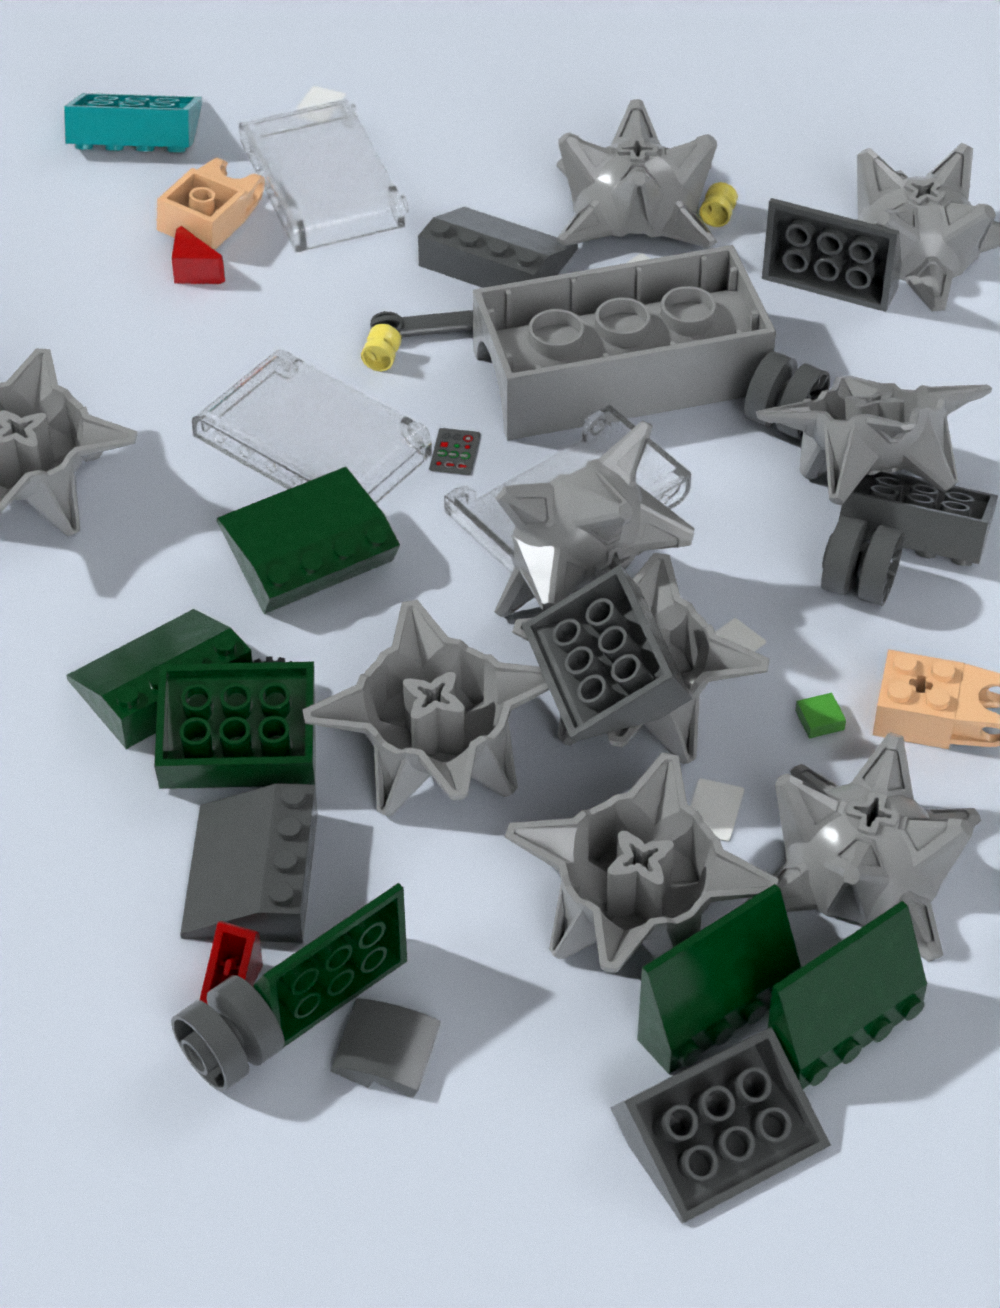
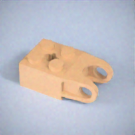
(209, 203)
(937, 701)

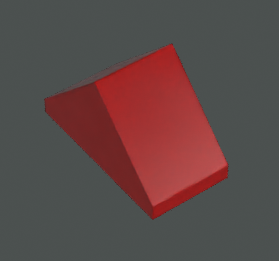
(195, 261)
(232, 953)

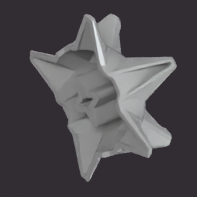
(636, 184)
(933, 217)
(874, 429)
(46, 439)
(584, 525)
(696, 651)
(433, 712)
(868, 844)
(636, 869)

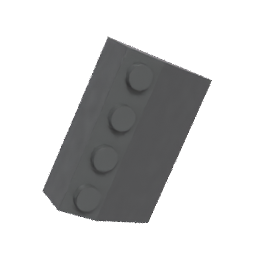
(489, 249)
(831, 255)
(933, 521)
(606, 658)
(253, 863)
(721, 1125)

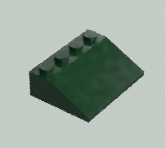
(308, 538)
(125, 681)
(235, 725)
(337, 965)
(715, 981)
(849, 996)

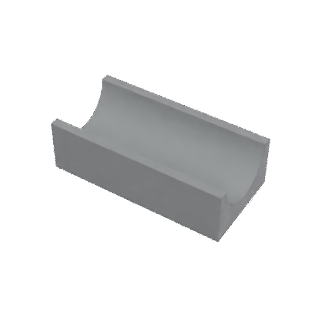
(622, 337)

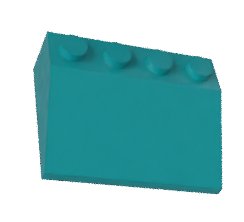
(132, 121)

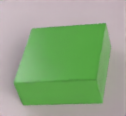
(820, 715)

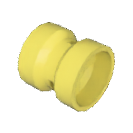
(718, 204)
(381, 347)

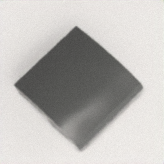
(385, 1046)

